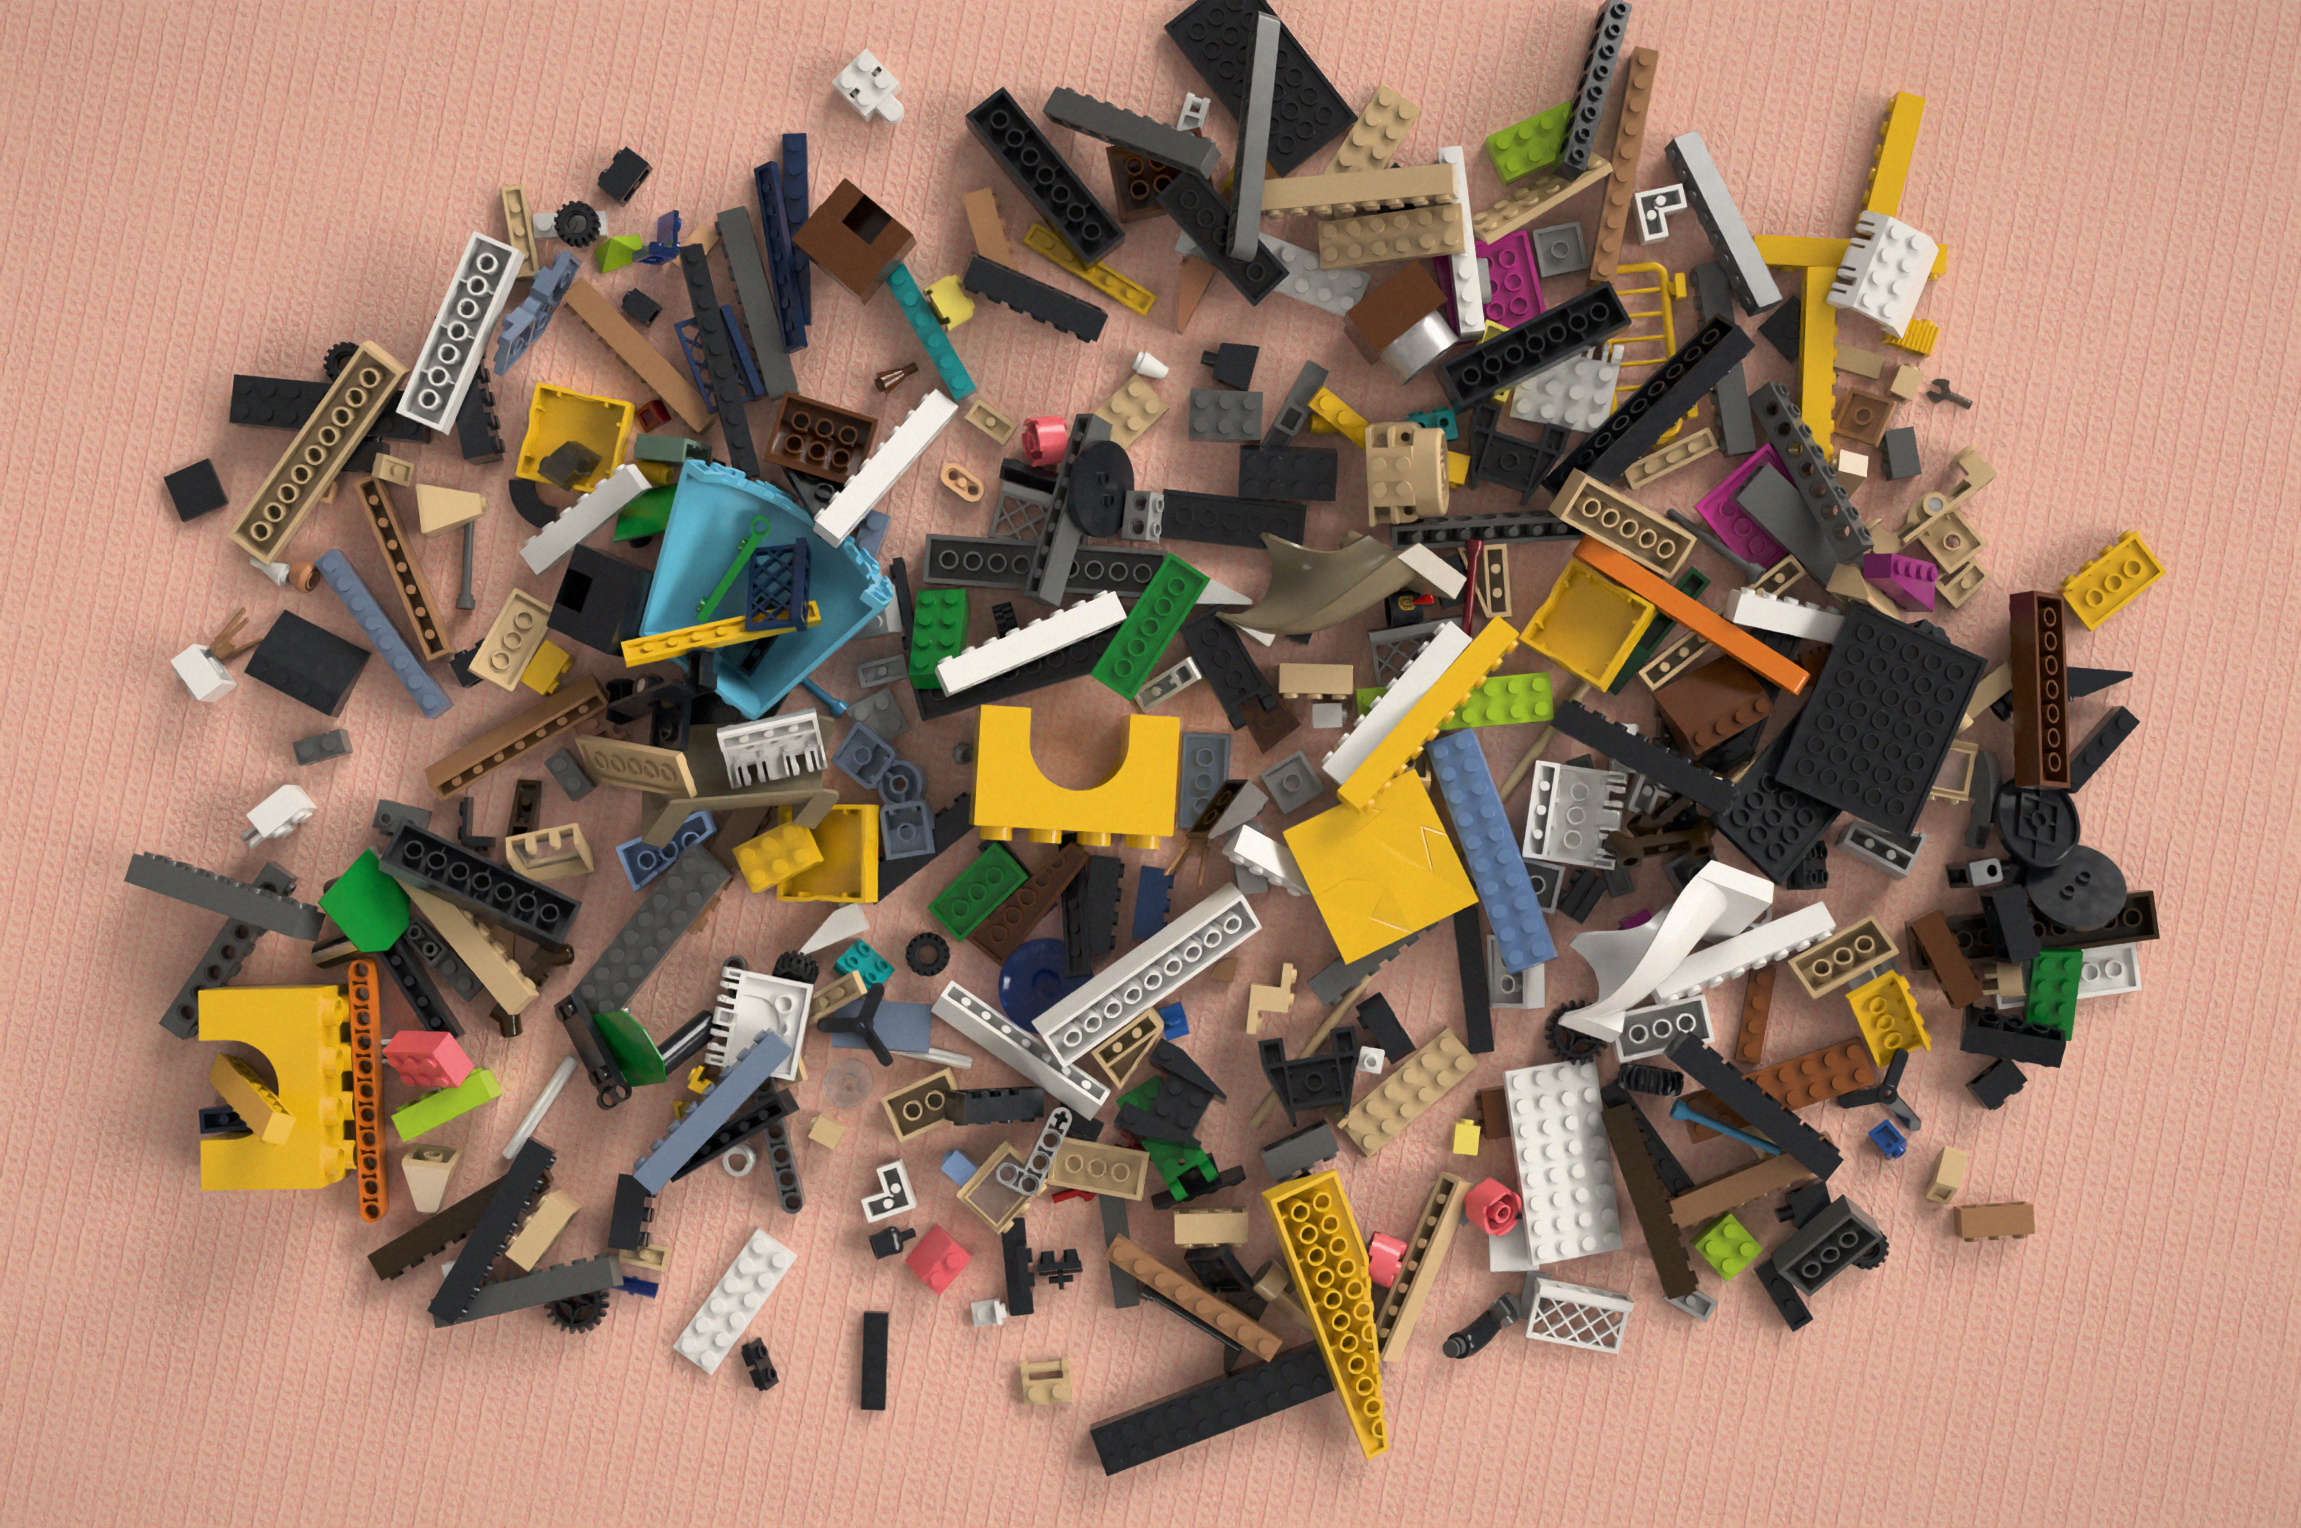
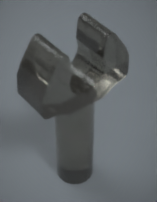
(1947, 394)

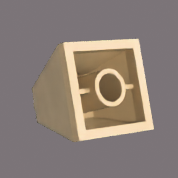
(447, 509)
(430, 1174)

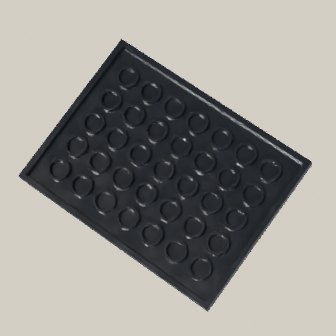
(1880, 719)

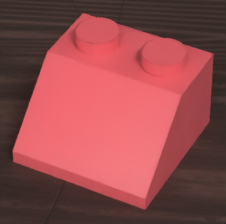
(938, 1259)

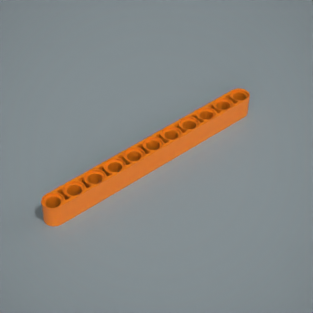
(1692, 615)
(362, 1099)

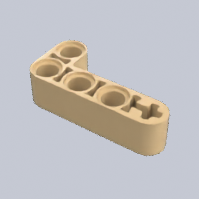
(1989, 689)

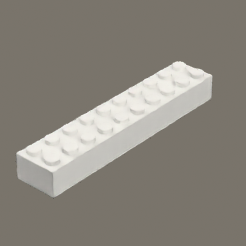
(1147, 974)

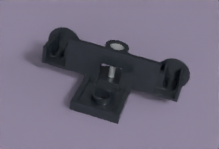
(666, 701)

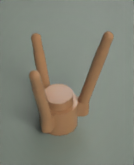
(224, 644)
(1193, 847)

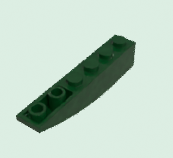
(1692, 584)

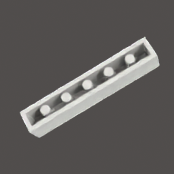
(585, 519)
(1783, 615)

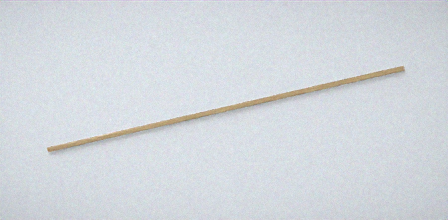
(1504, 792)

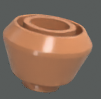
(304, 576)

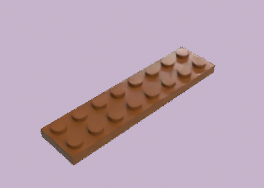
(1792, 1082)

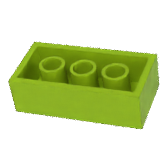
(1527, 145)
(440, 1107)

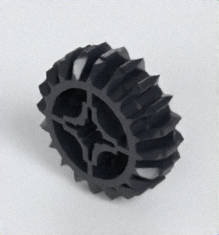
(1571, 1042)
(1650, 1079)
(574, 1311)

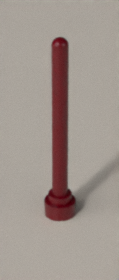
(1474, 549)

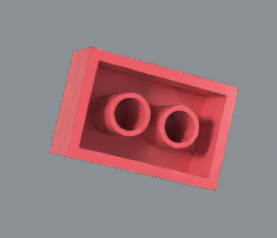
(428, 1059)

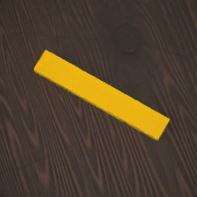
(1100, 276)

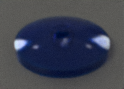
(1035, 980)

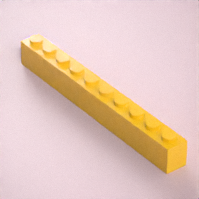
(1427, 716)

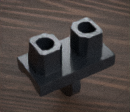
(1049, 1267)

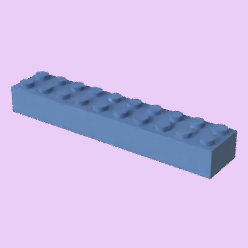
(1492, 851)

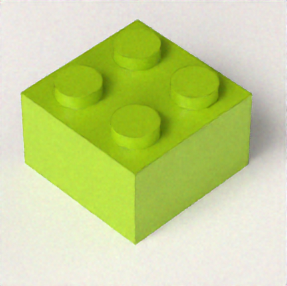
(1726, 1245)

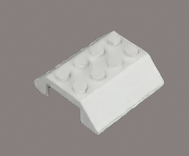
(1884, 271)
(772, 742)
(1572, 814)

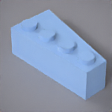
(648, 862)

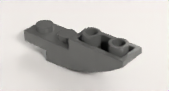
(1294, 408)
(1983, 788)
(443, 958)

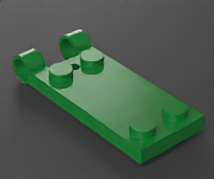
(745, 548)
(1167, 1156)

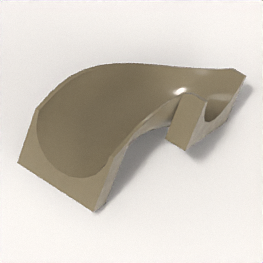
(1324, 588)

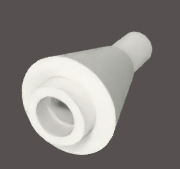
(276, 571)

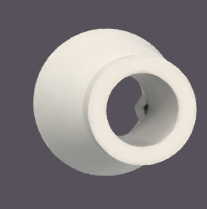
(1149, 366)

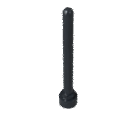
(1151, 1294)

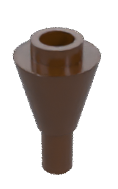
(888, 380)

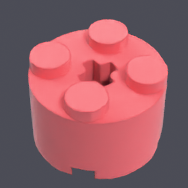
(1045, 440)
(1492, 1207)
(1384, 1258)

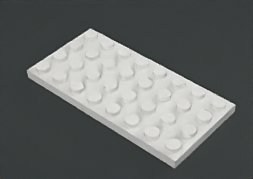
(1562, 1161)

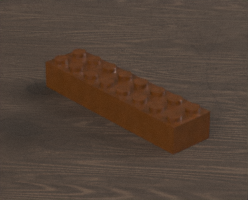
(2039, 691)

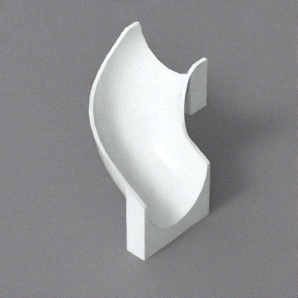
(1638, 959)

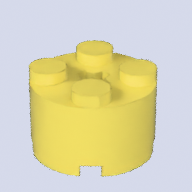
(949, 302)

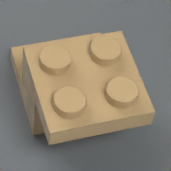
(1270, 997)

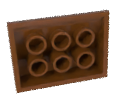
(1139, 181)
(820, 438)
(1712, 704)

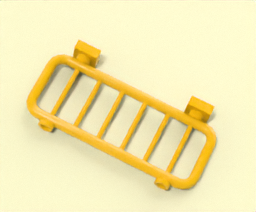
(1675, 287)

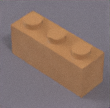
(1994, 1220)

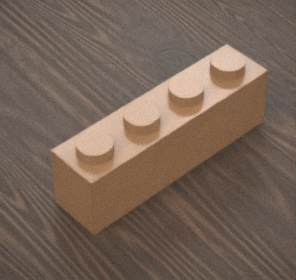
(989, 227)

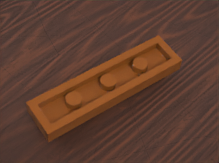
(1755, 1014)

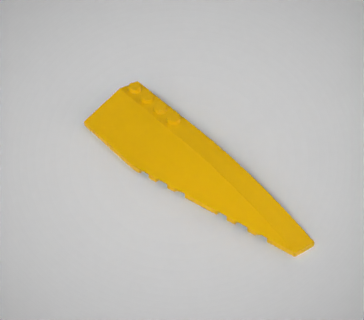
(1334, 1287)

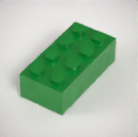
(937, 633)

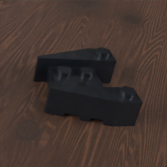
(1510, 459)
(1312, 1080)
(1178, 1105)

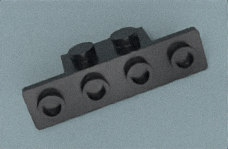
(1197, 1185)
(1017, 1269)

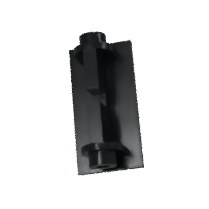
(757, 1354)

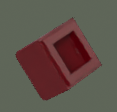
(653, 415)

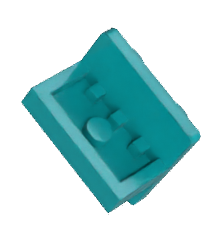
(867, 962)

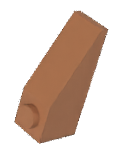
(1193, 283)

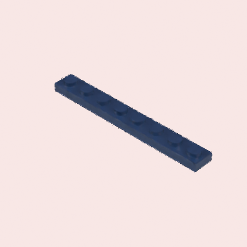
(797, 210)
(780, 257)

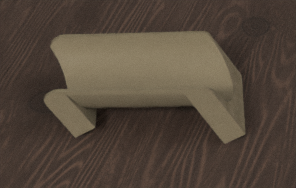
(706, 763)

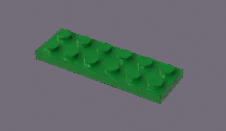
(1150, 627)

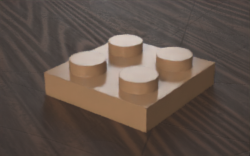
(1864, 417)

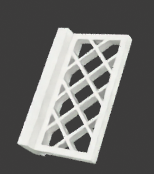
(1586, 1297)

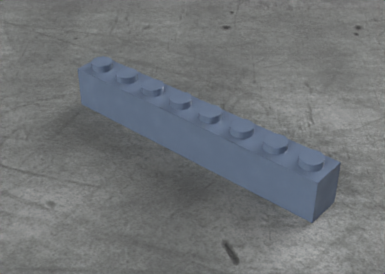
(384, 633)
(711, 1111)

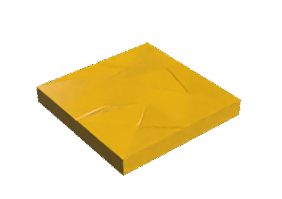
(1381, 869)

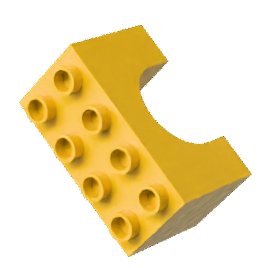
(1129, 800)
(304, 1038)

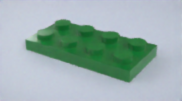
(978, 891)
(2054, 988)

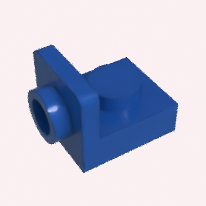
(1174, 1021)
(1888, 1140)

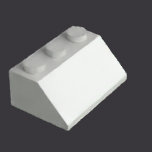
(1516, 990)

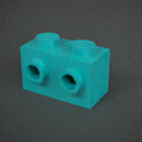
(1438, 418)

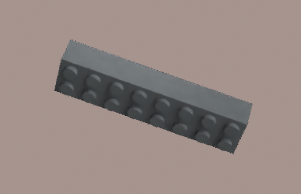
(225, 896)
(654, 930)

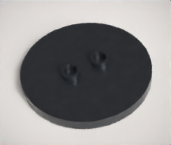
(1099, 488)
(2036, 825)
(2078, 893)

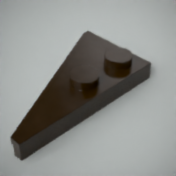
(1252, 1305)

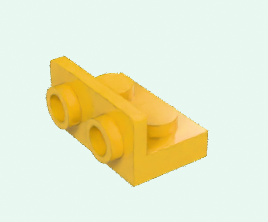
(696, 1079)

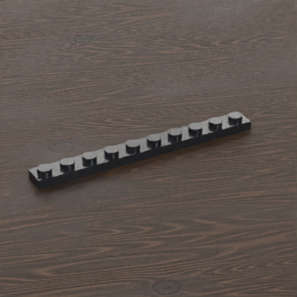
(718, 360)

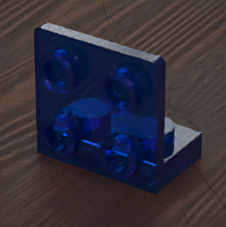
(667, 246)

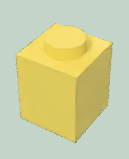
(1465, 1137)

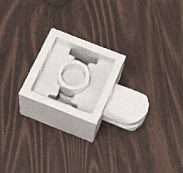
(872, 89)
(278, 815)

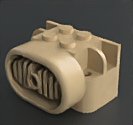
(1406, 472)

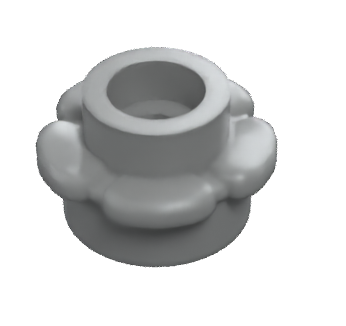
(963, 753)

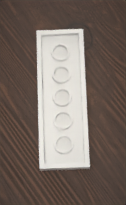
(2103, 972)
(735, 1301)

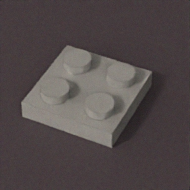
(1559, 249)
(880, 715)
(1292, 782)

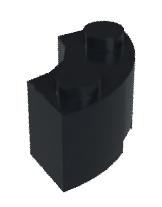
(1385, 1028)

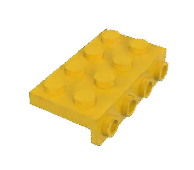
(2110, 580)
(1888, 1017)

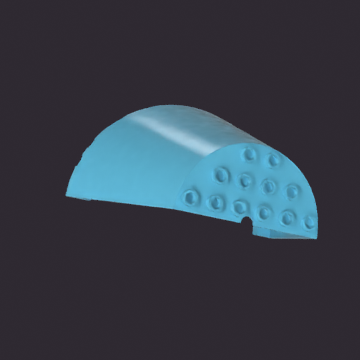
(699, 544)

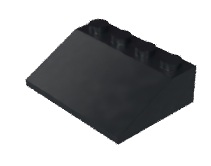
(308, 663)

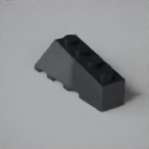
(2010, 1037)

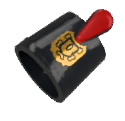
(1406, 608)

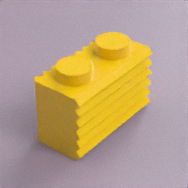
(1917, 340)

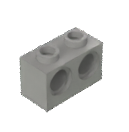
(1138, 516)

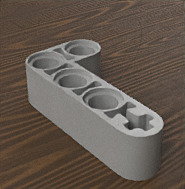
(1038, 1149)

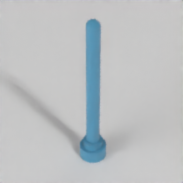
(835, 706)
(1681, 1111)

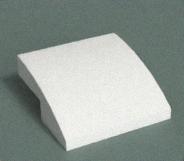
(1510, 1251)

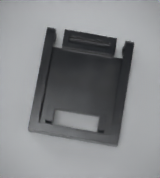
(1218, 1270)

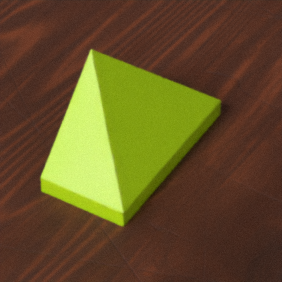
(617, 252)

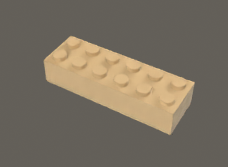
(1622, 523)

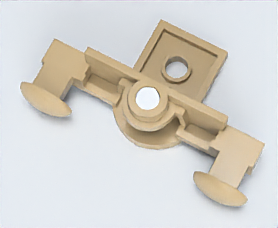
(1937, 517)

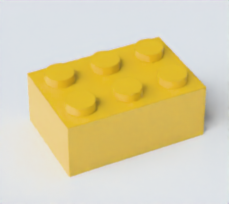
(777, 856)

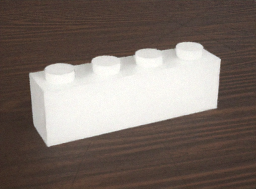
(1265, 858)

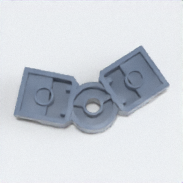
(533, 317)
(878, 765)

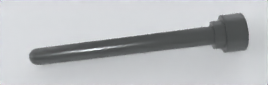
(1752, 571)
(465, 599)

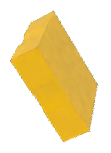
(565, 416)
(1588, 625)
(850, 855)

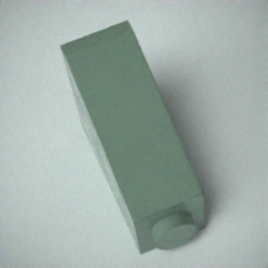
(669, 449)

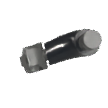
(1479, 1333)

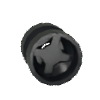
(2003, 706)

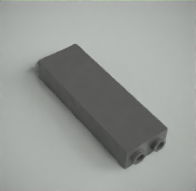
(1788, 521)

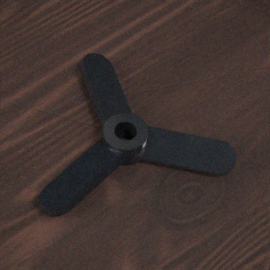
(866, 1016)
(1893, 1101)

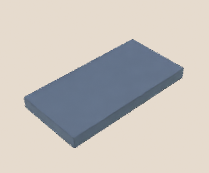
(1201, 774)
(897, 1024)

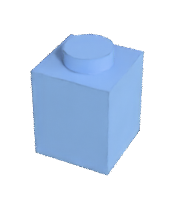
(958, 1166)

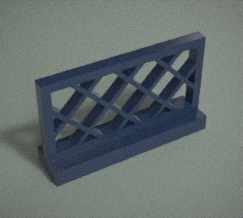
(739, 353)
(798, 591)

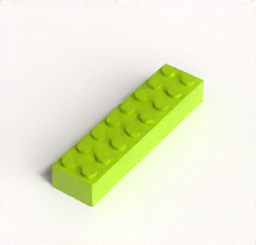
(1496, 703)

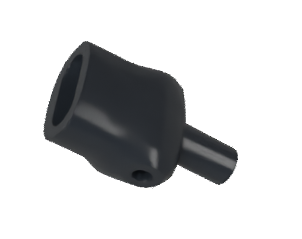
(889, 1241)

